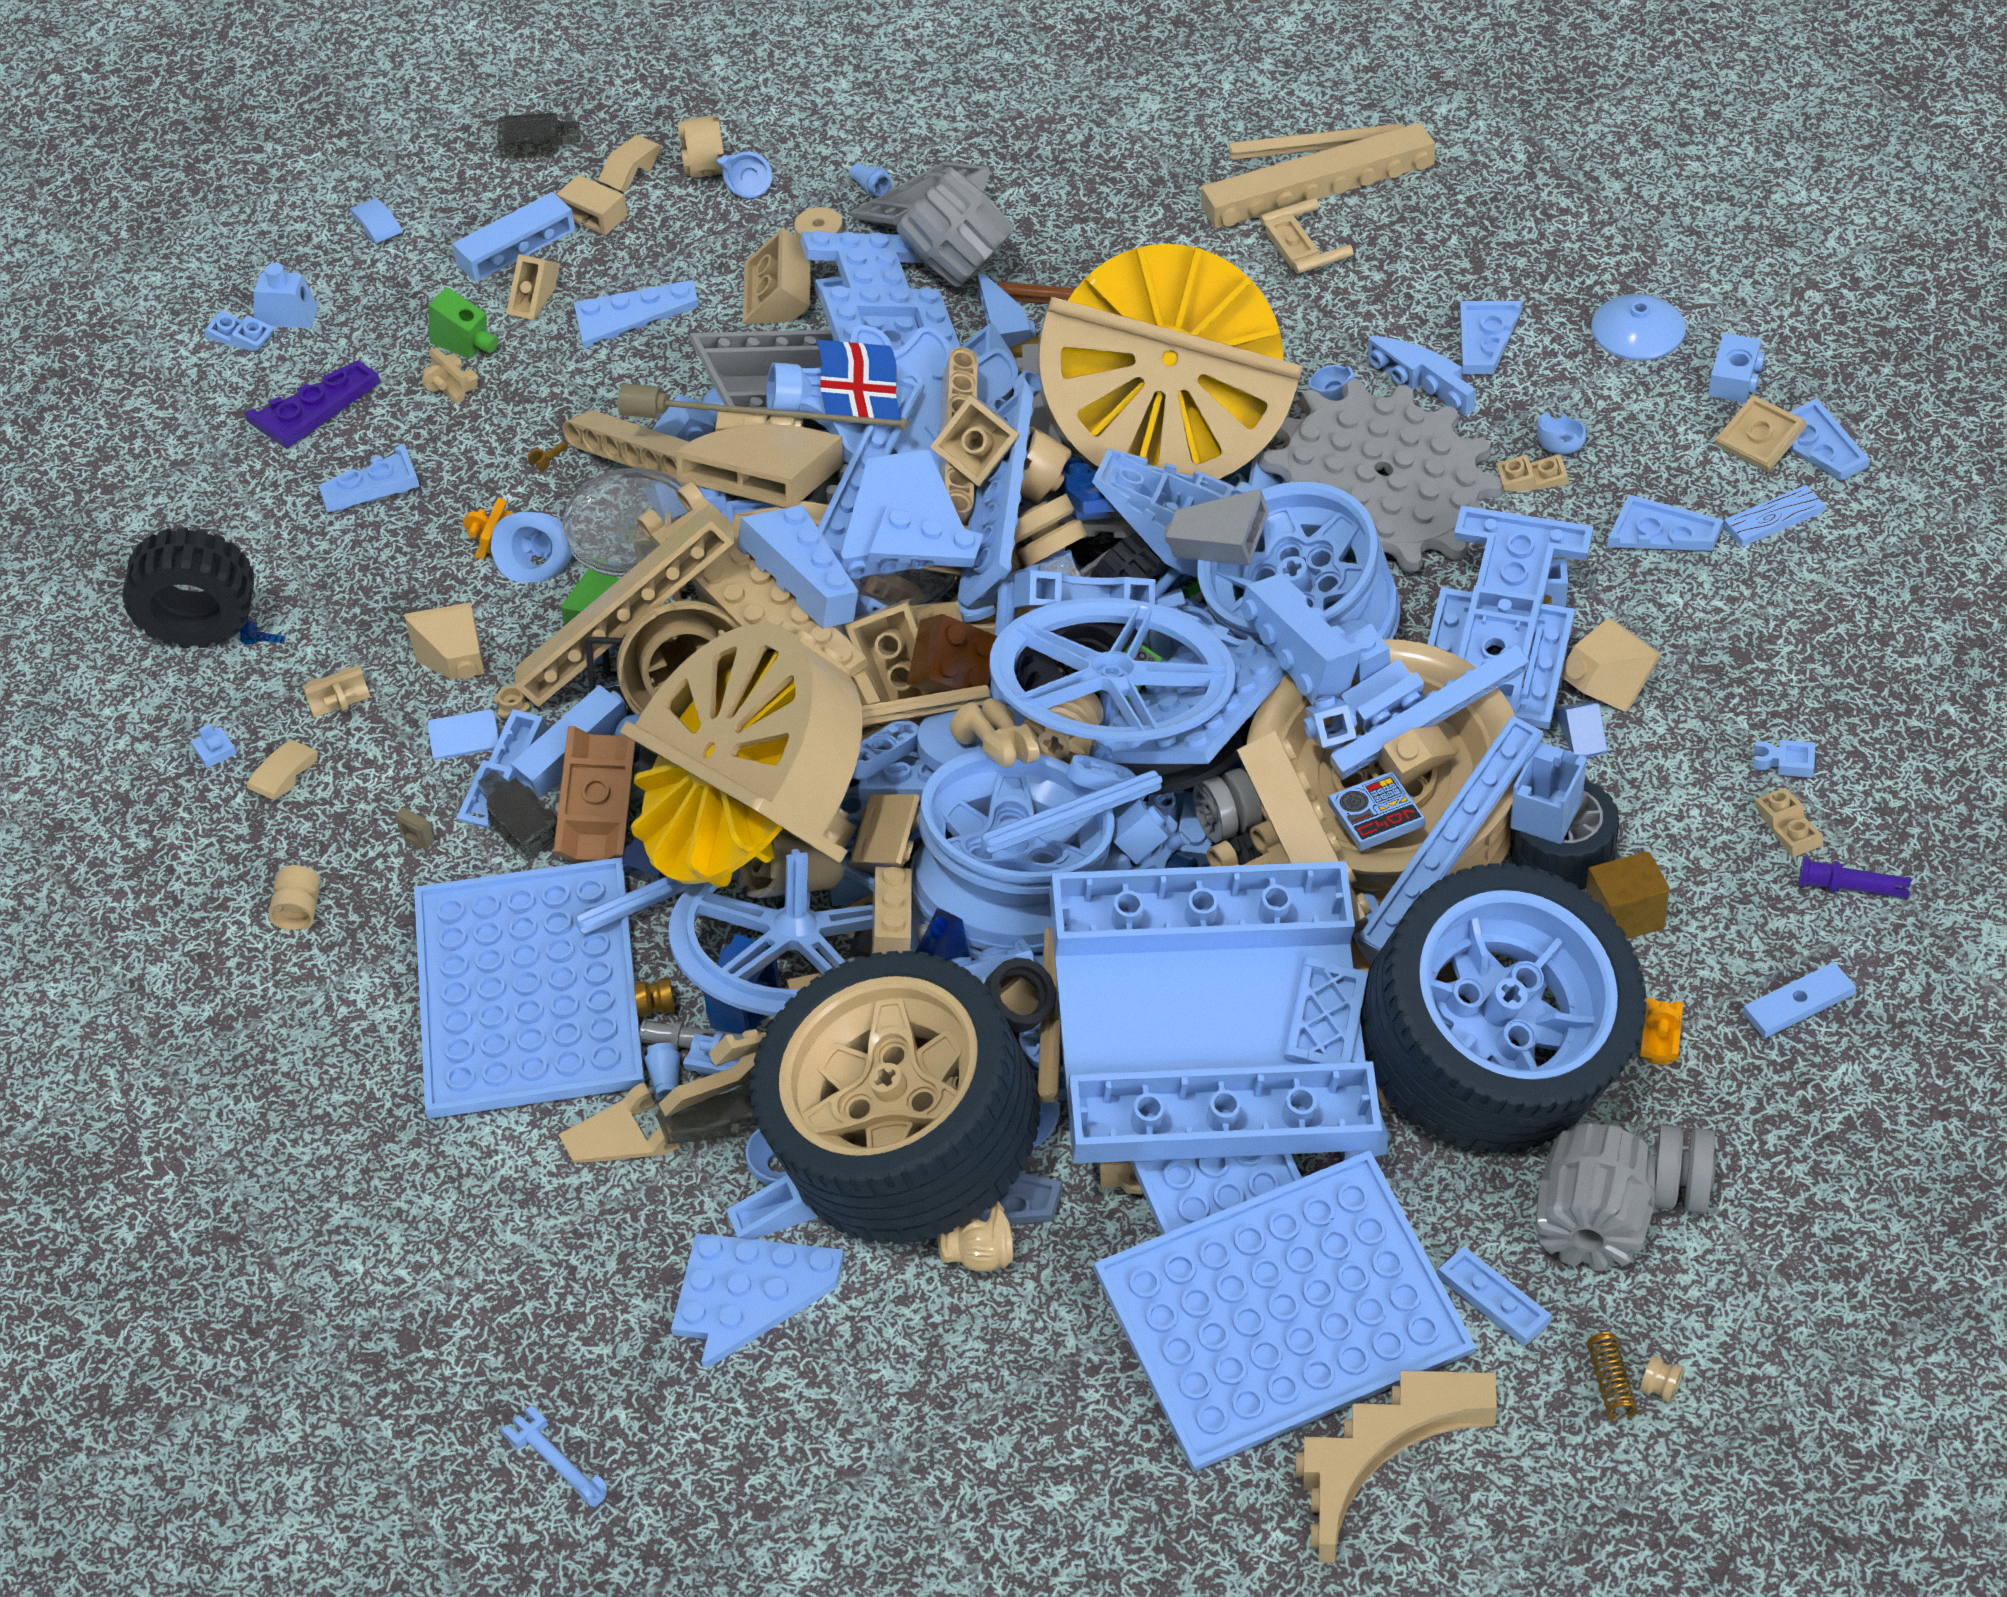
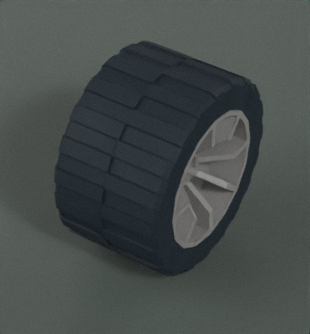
(1587, 843)

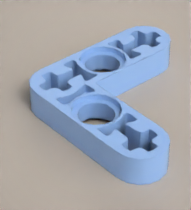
(897, 740)

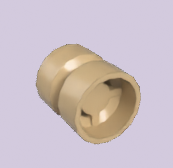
(294, 898)

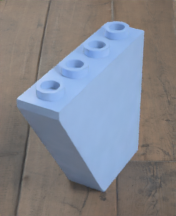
(901, 481)

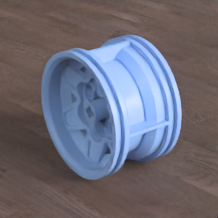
(1309, 540)

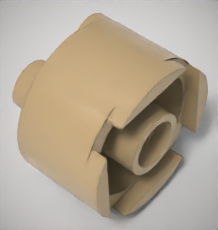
(1042, 465)

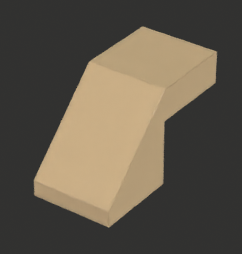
(626, 159)

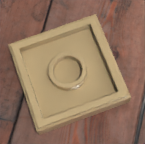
(1761, 433)

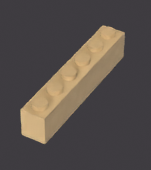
(1292, 812)

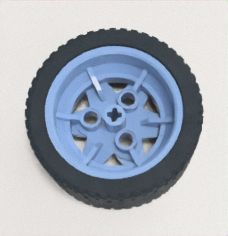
(1453, 1059)

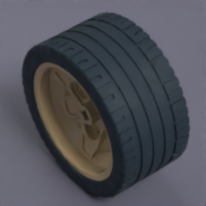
(837, 1060)

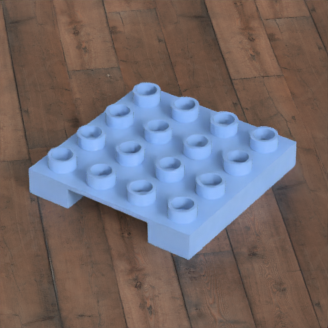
(1184, 1010)

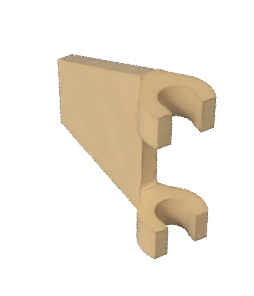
(615, 1133)

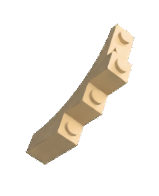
(1420, 1408)

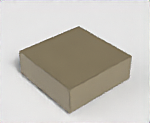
(414, 828)

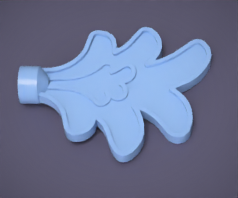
(919, 360)

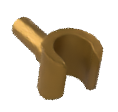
(542, 458)

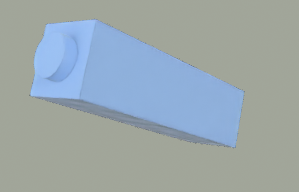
(543, 760)

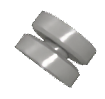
(1686, 1169)

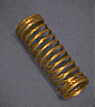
(1593, 1339)

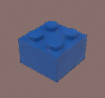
(727, 1017)

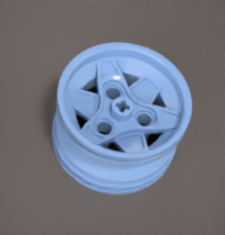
(1007, 891)

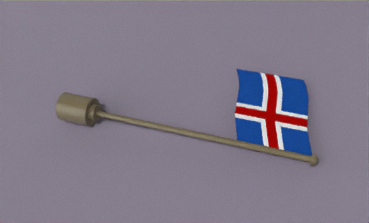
(854, 386)

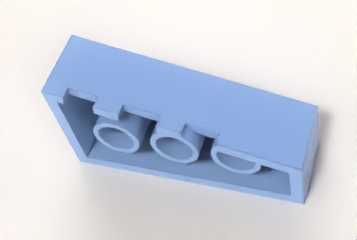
(801, 561)
(1301, 638)

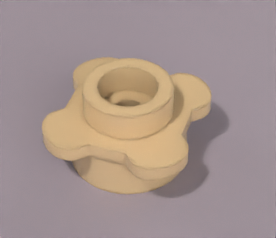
(507, 695)

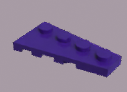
(314, 404)

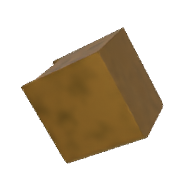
(1631, 892)

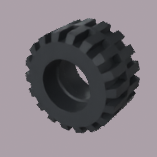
(1132, 559)

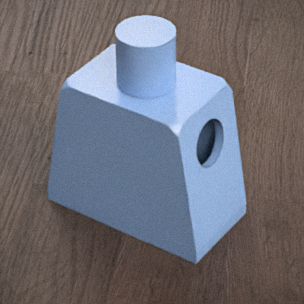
(283, 299)

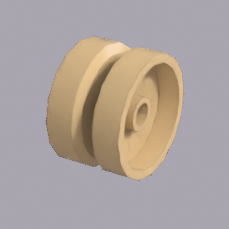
(1045, 531)

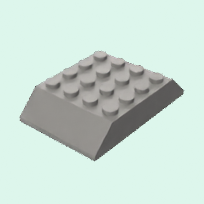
(741, 361)

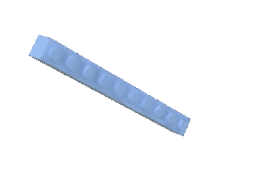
(1431, 710)

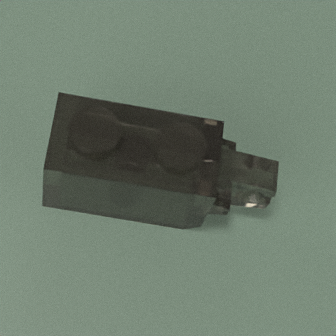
(534, 135)
(518, 815)

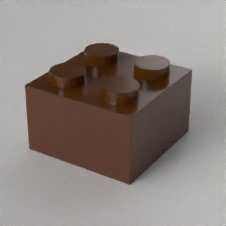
(950, 655)

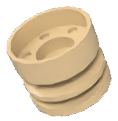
(1062, 745)

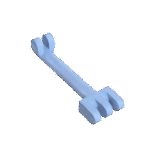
(591, 1491)

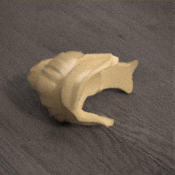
(980, 1244)

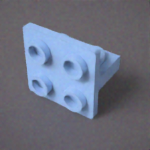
(1384, 694)

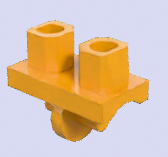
(480, 525)
(1661, 1031)

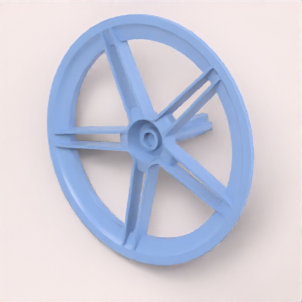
(1112, 671)
(784, 929)

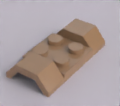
(594, 796)

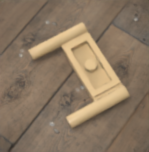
(1294, 242)

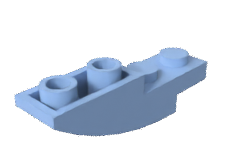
(1419, 366)

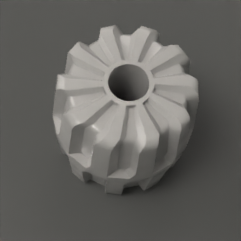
(954, 228)
(1596, 1196)

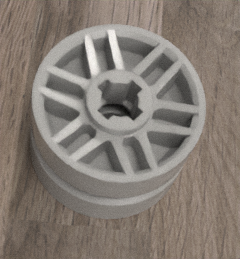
(1227, 805)

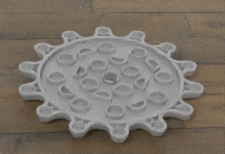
(1426, 464)

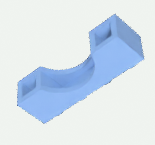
(1043, 588)

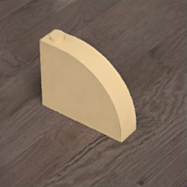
(762, 461)

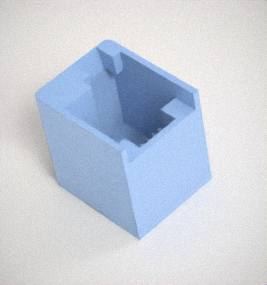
(1548, 792)

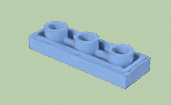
(1799, 1000)

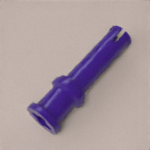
(1835, 876)

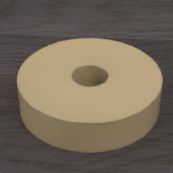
(826, 218)

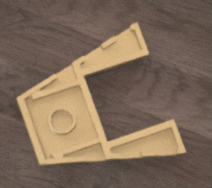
(707, 1087)

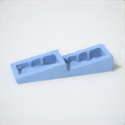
(518, 734)

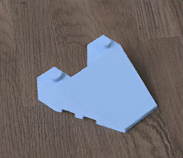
(1150, 497)

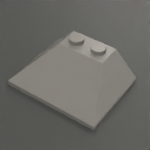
(893, 205)

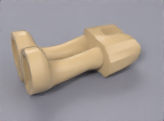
(997, 731)

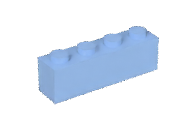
(513, 234)

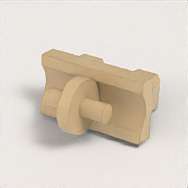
(447, 376)
(336, 691)

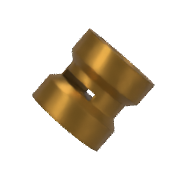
(662, 997)

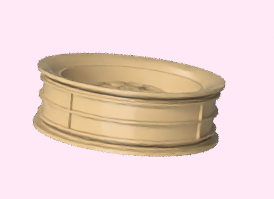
(1468, 732)

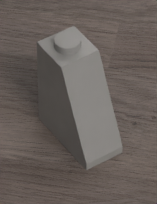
(1219, 529)

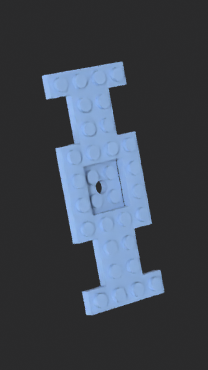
(875, 287)
(1509, 603)

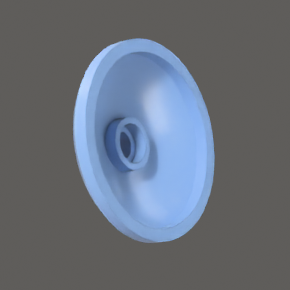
(1638, 327)

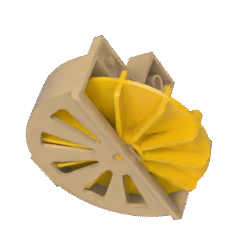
(1166, 362)
(747, 745)

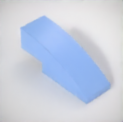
(770, 1210)

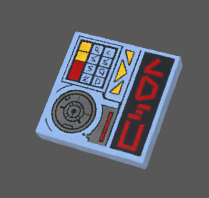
(1376, 811)

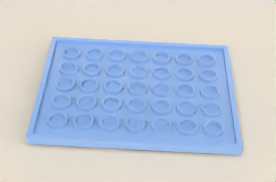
(519, 996)
(1282, 1310)

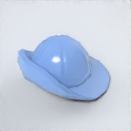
(521, 537)

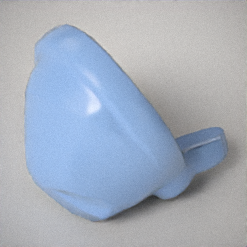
(746, 174)

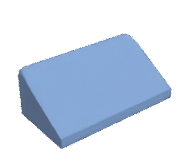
(463, 734)

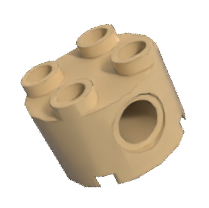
(703, 145)

